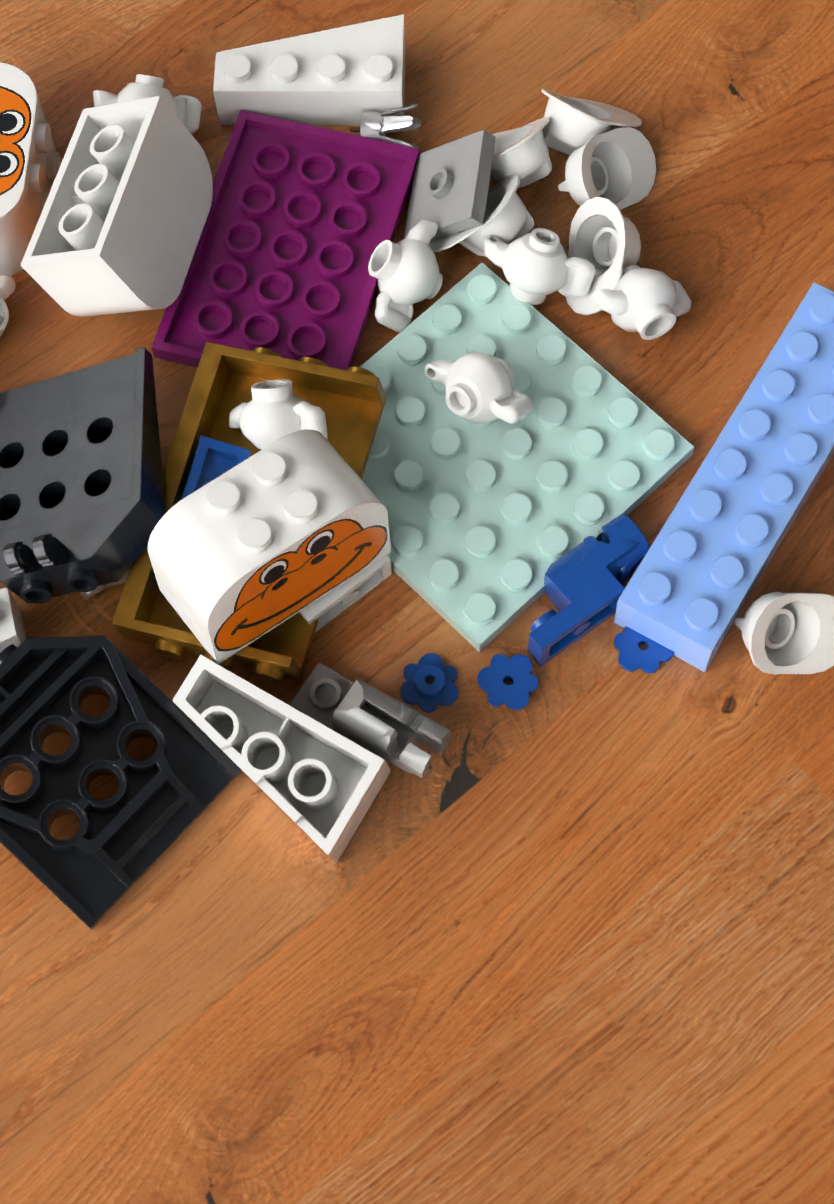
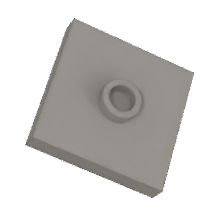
(452, 185)

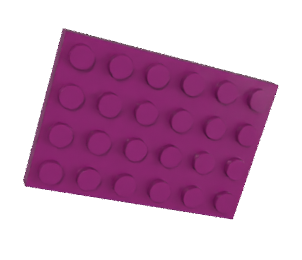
(289, 243)

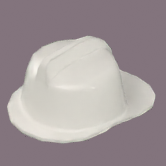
(578, 120)
(521, 153)
(613, 167)
(504, 218)
(608, 242)
(790, 632)

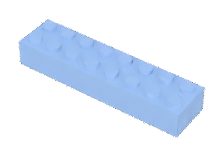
(741, 495)

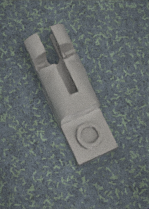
(372, 720)

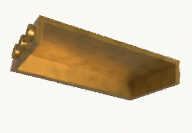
(223, 380)

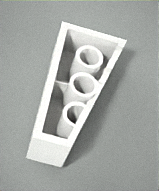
(316, 75)
(295, 760)

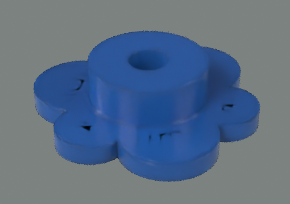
(633, 658)
(515, 669)
(428, 696)

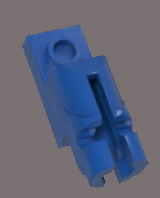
(586, 587)

